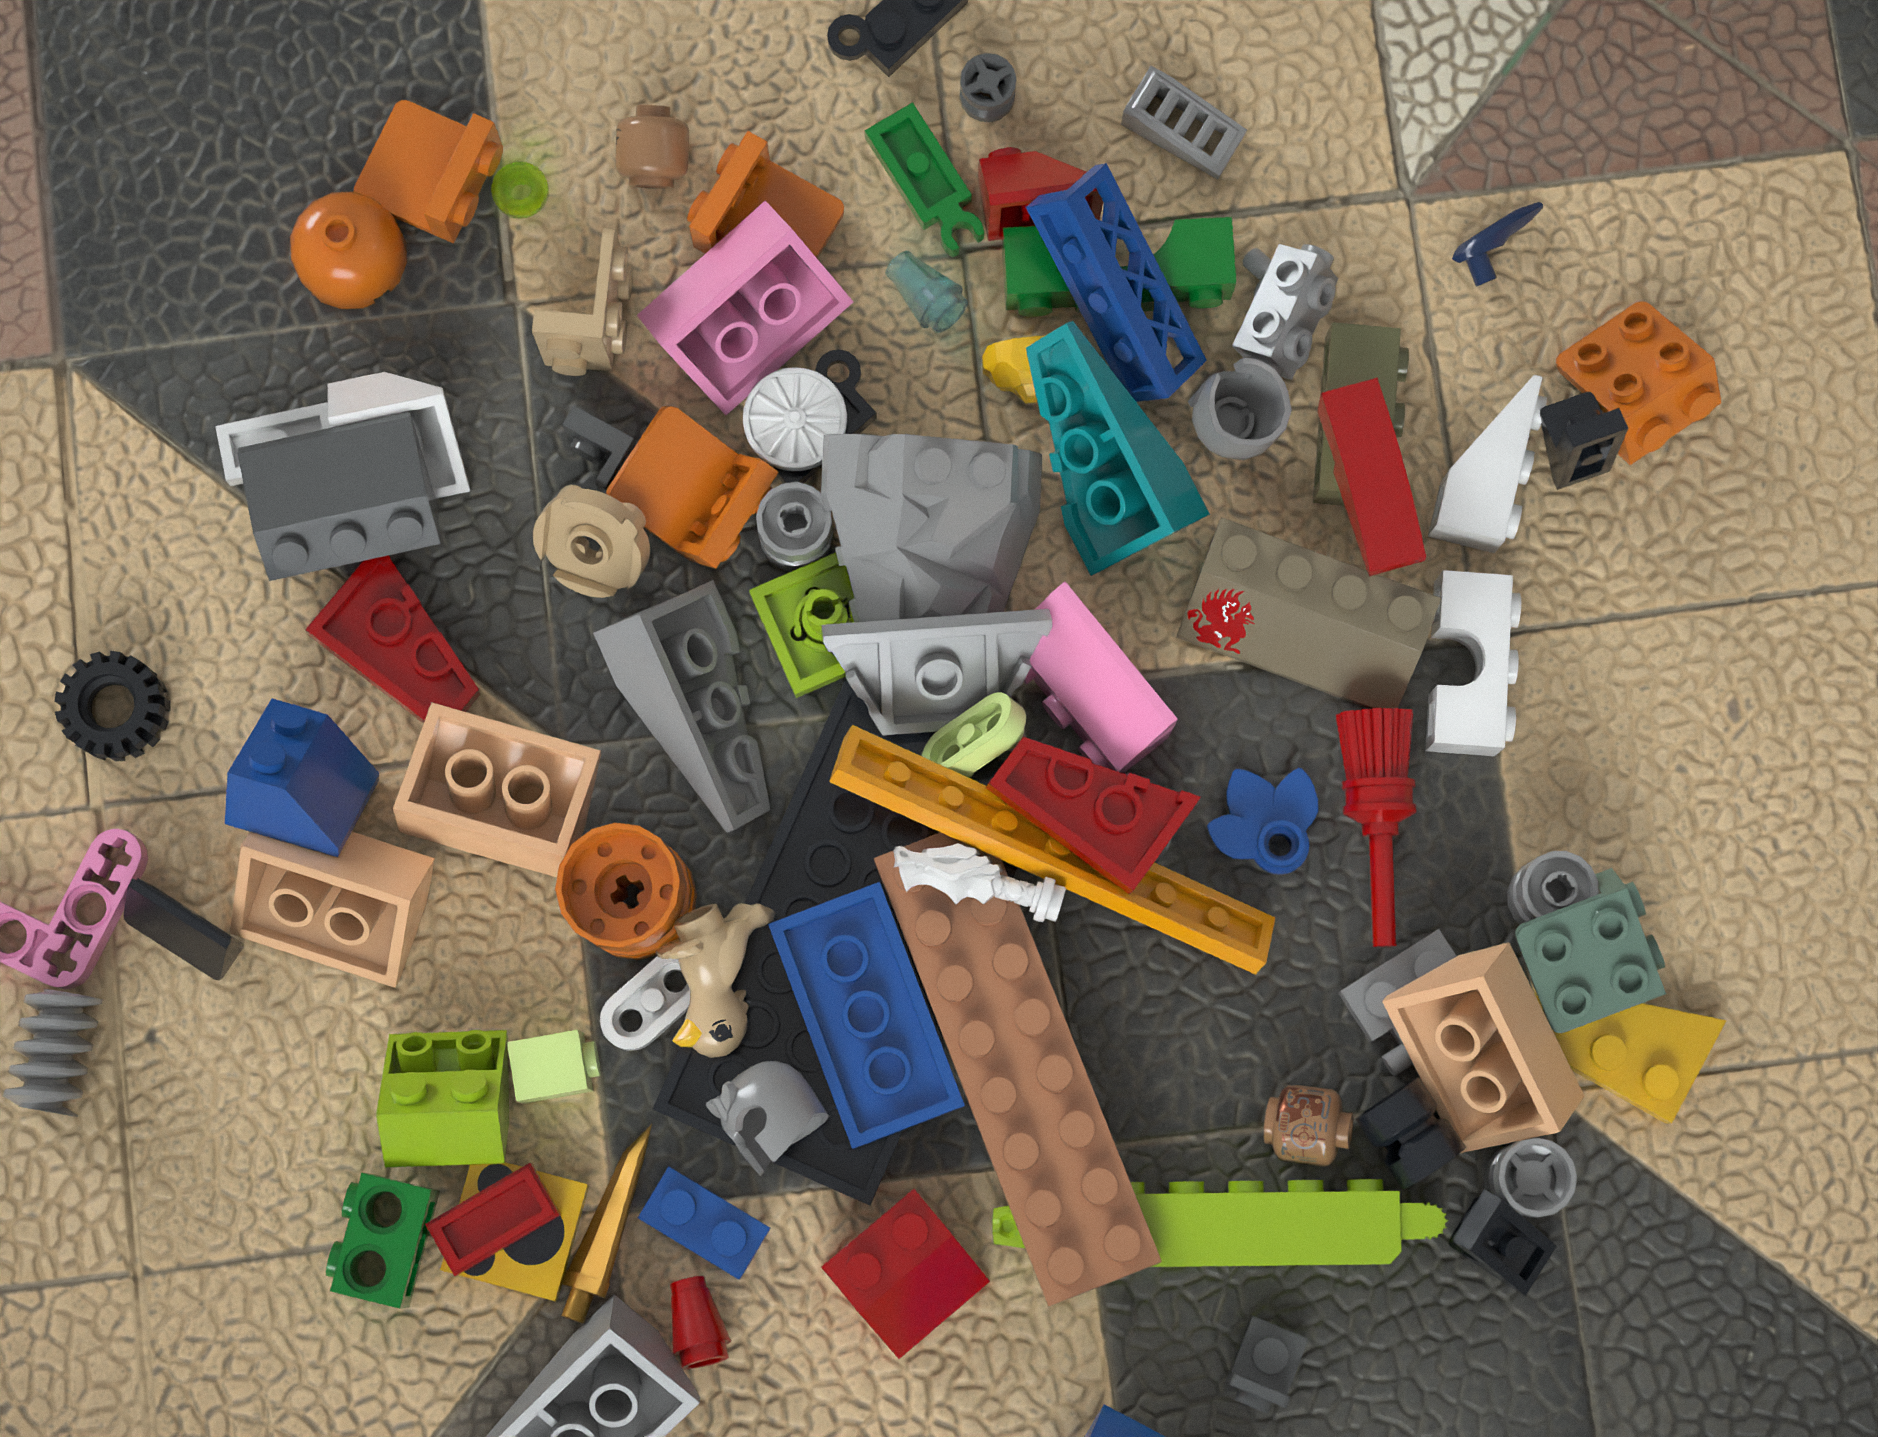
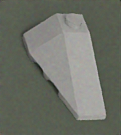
(684, 686)
(605, 1383)

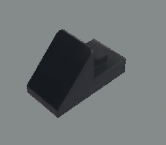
(1581, 438)
(1502, 1242)

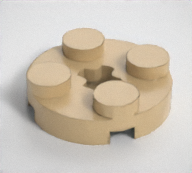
(607, 521)

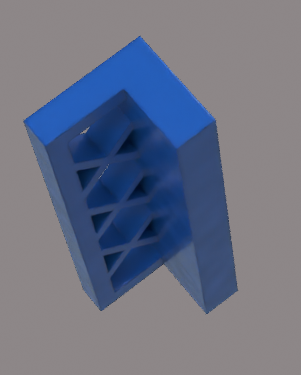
(1112, 296)

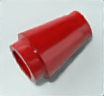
(697, 1325)

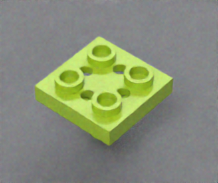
(786, 607)

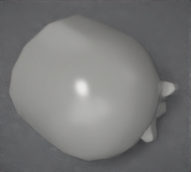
(1241, 410)
(767, 1111)

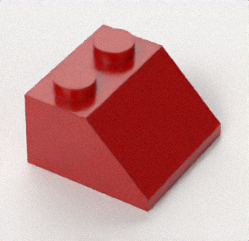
(905, 1274)

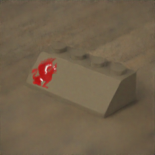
(1308, 617)

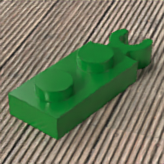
(924, 175)

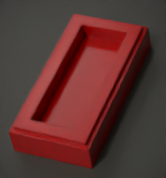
(493, 1219)

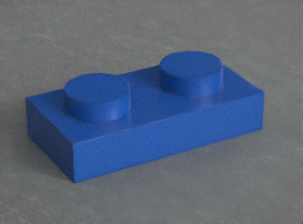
(704, 1223)

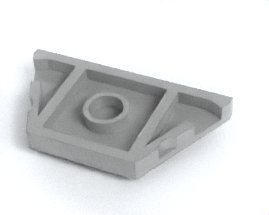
(934, 668)

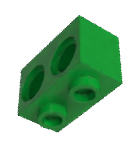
(398, 1244)

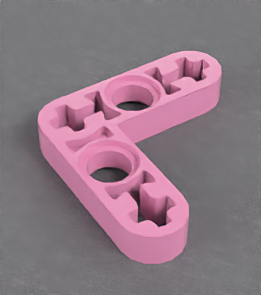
(46, 938)

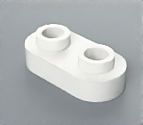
(650, 997)

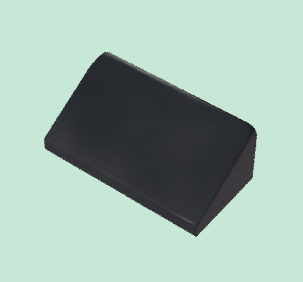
(180, 929)

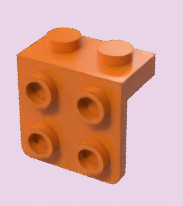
(431, 168)
(749, 180)
(1647, 372)
(691, 487)

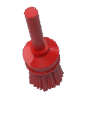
(1379, 797)

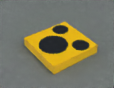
(540, 1258)

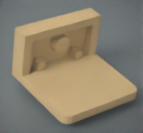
(590, 341)

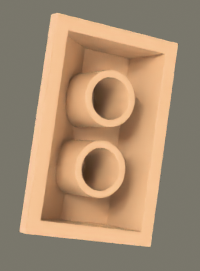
(496, 790)
(333, 910)
(1485, 1049)

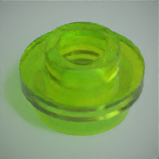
(516, 174)

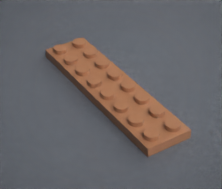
(1023, 1084)

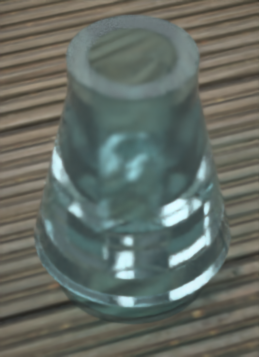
(928, 293)

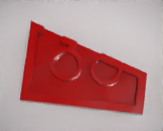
(392, 642)

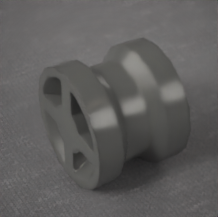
(986, 74)

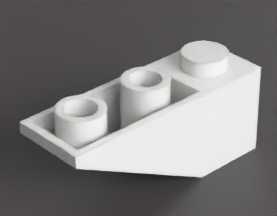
(1480, 488)

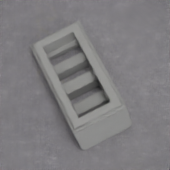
(1193, 107)

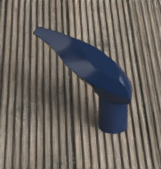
(1475, 249)

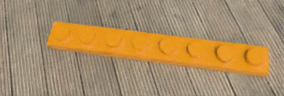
(984, 821)

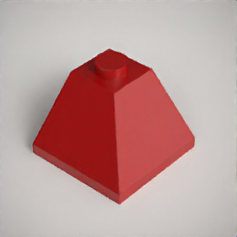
(1014, 179)

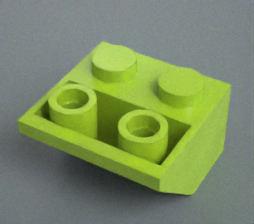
(444, 1099)

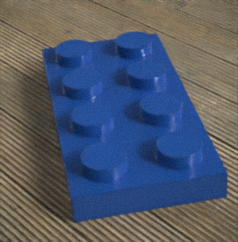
(866, 1015)

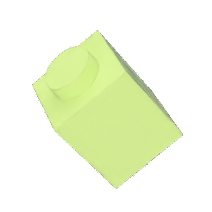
(553, 1066)

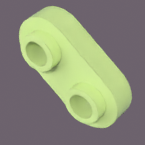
(978, 735)

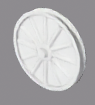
(791, 415)

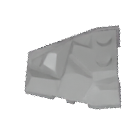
(929, 521)

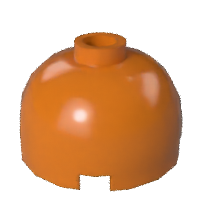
(347, 250)

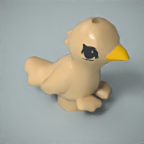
(710, 959)

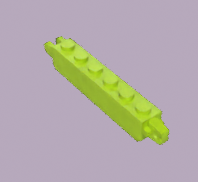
(1272, 1227)

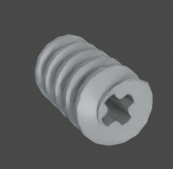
(52, 1051)

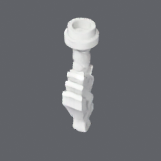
(964, 874)

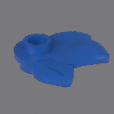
(1262, 812)

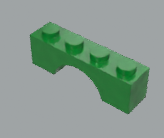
(1193, 259)

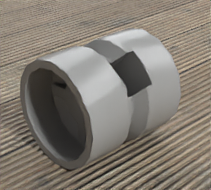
(794, 526)
(1549, 885)
(1532, 1176)

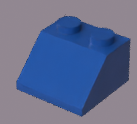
(299, 780)

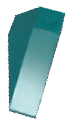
(1114, 464)

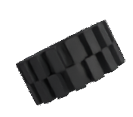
(88, 681)

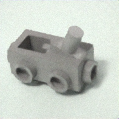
(1286, 305)

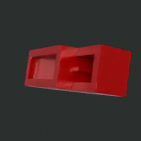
(1371, 476)

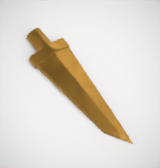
(597, 1253)

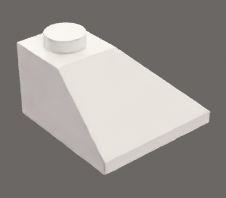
(391, 394)

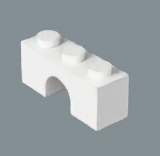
(1479, 615)

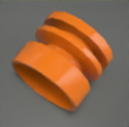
(595, 881)

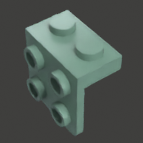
(1592, 956)

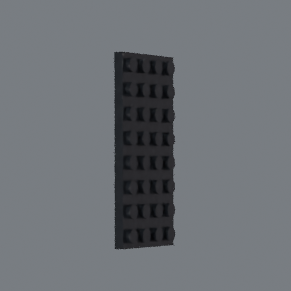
(816, 856)

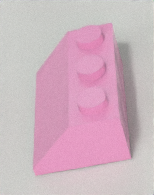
(745, 308)
(1096, 687)

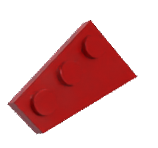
(1093, 811)

